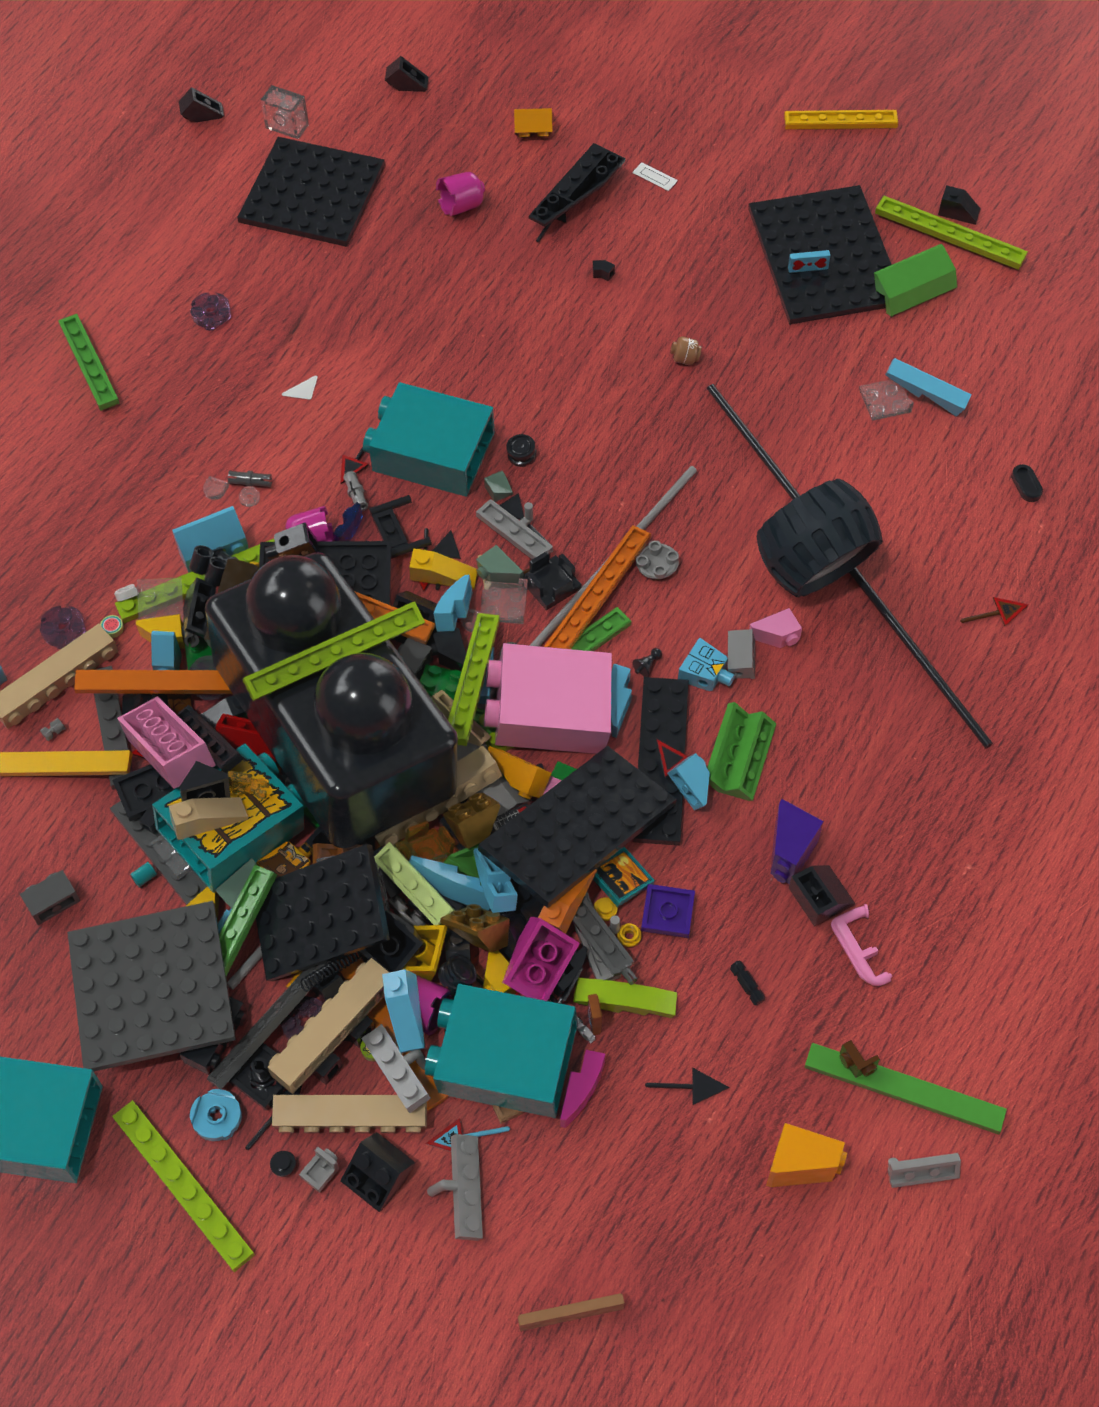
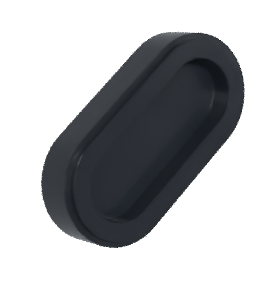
(1027, 483)

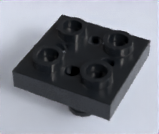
(245, 1078)

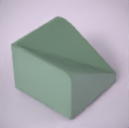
(497, 486)

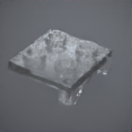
(885, 399)
(505, 600)

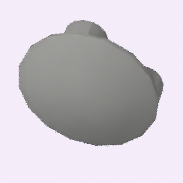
(657, 560)
(400, 909)

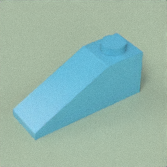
(404, 1009)

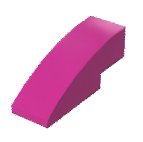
(582, 1086)

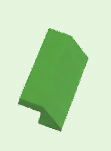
(916, 279)
(740, 752)

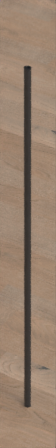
(865, 586)

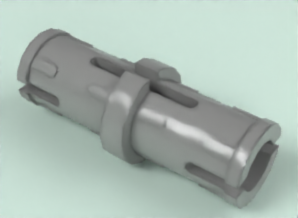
(355, 490)

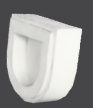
(126, 592)

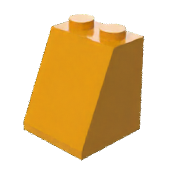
(805, 1158)

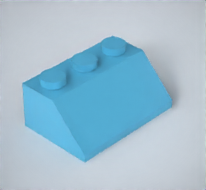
(212, 531)

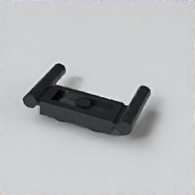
(390, 529)

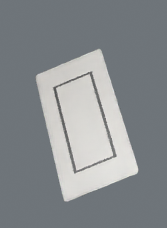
(655, 176)

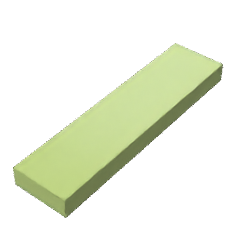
(412, 883)

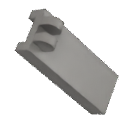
(923, 1170)

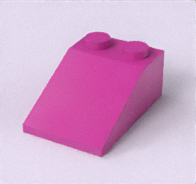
(539, 959)

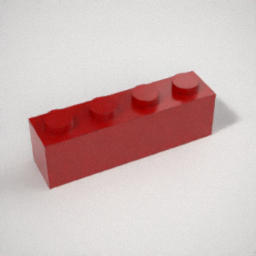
(241, 731)

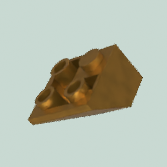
(473, 819)
(479, 927)

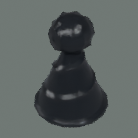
(644, 664)

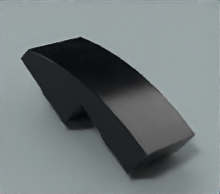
(571, 970)

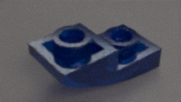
(351, 519)

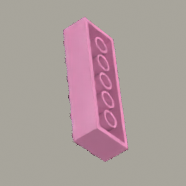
(165, 740)

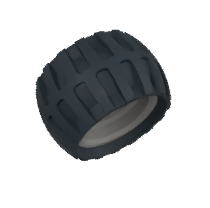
(819, 537)

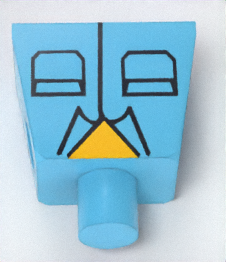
(705, 667)

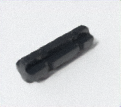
(747, 982)

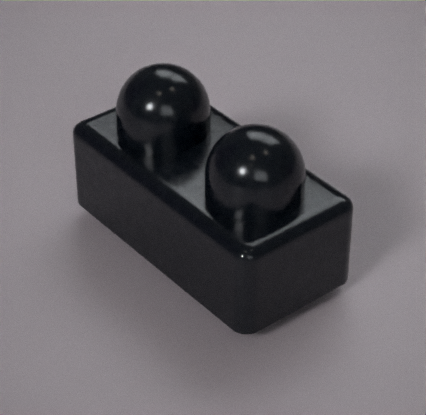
(352, 738)

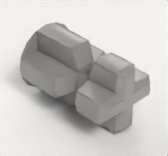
(56, 726)

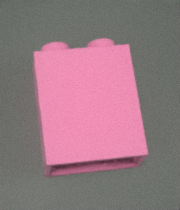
(550, 698)

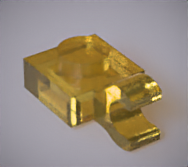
(244, 783)

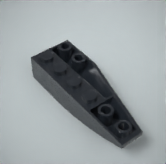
(581, 181)

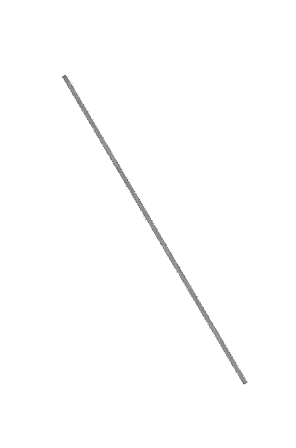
(541, 638)

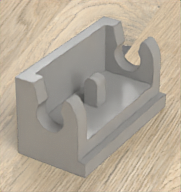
(741, 653)

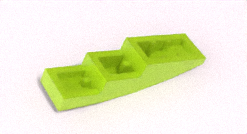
(621, 996)

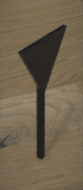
(514, 507)

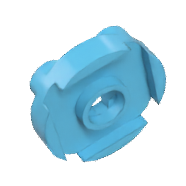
(224, 1126)

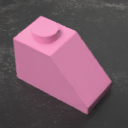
(777, 629)

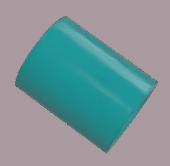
(143, 874)

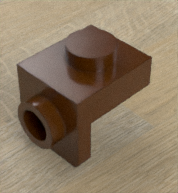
(853, 1060)

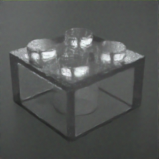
(284, 112)

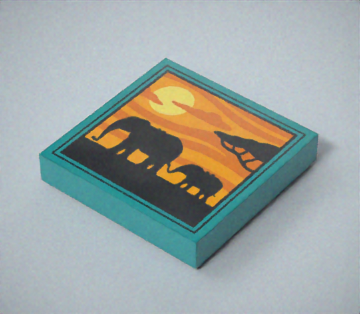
(622, 877)

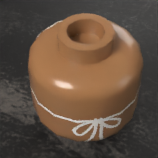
(686, 350)

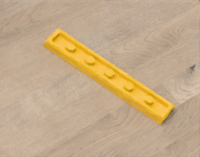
(841, 119)
(65, 763)

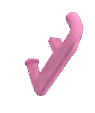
(853, 950)

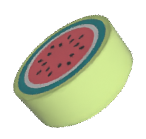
(112, 625)

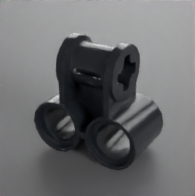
(210, 563)

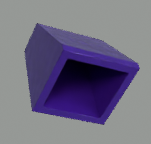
(794, 840)

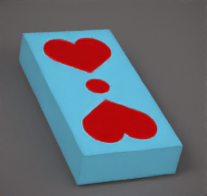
(809, 261)

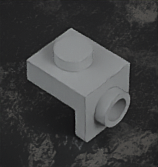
(320, 1169)

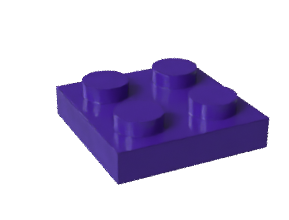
(668, 910)

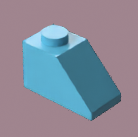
(165, 651)
(692, 780)

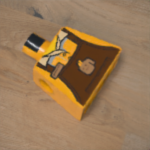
(286, 859)

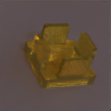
(426, 843)

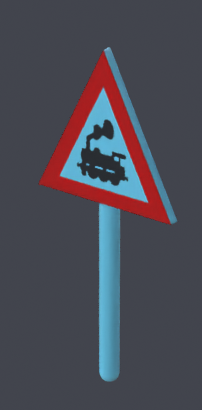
(443, 1139)

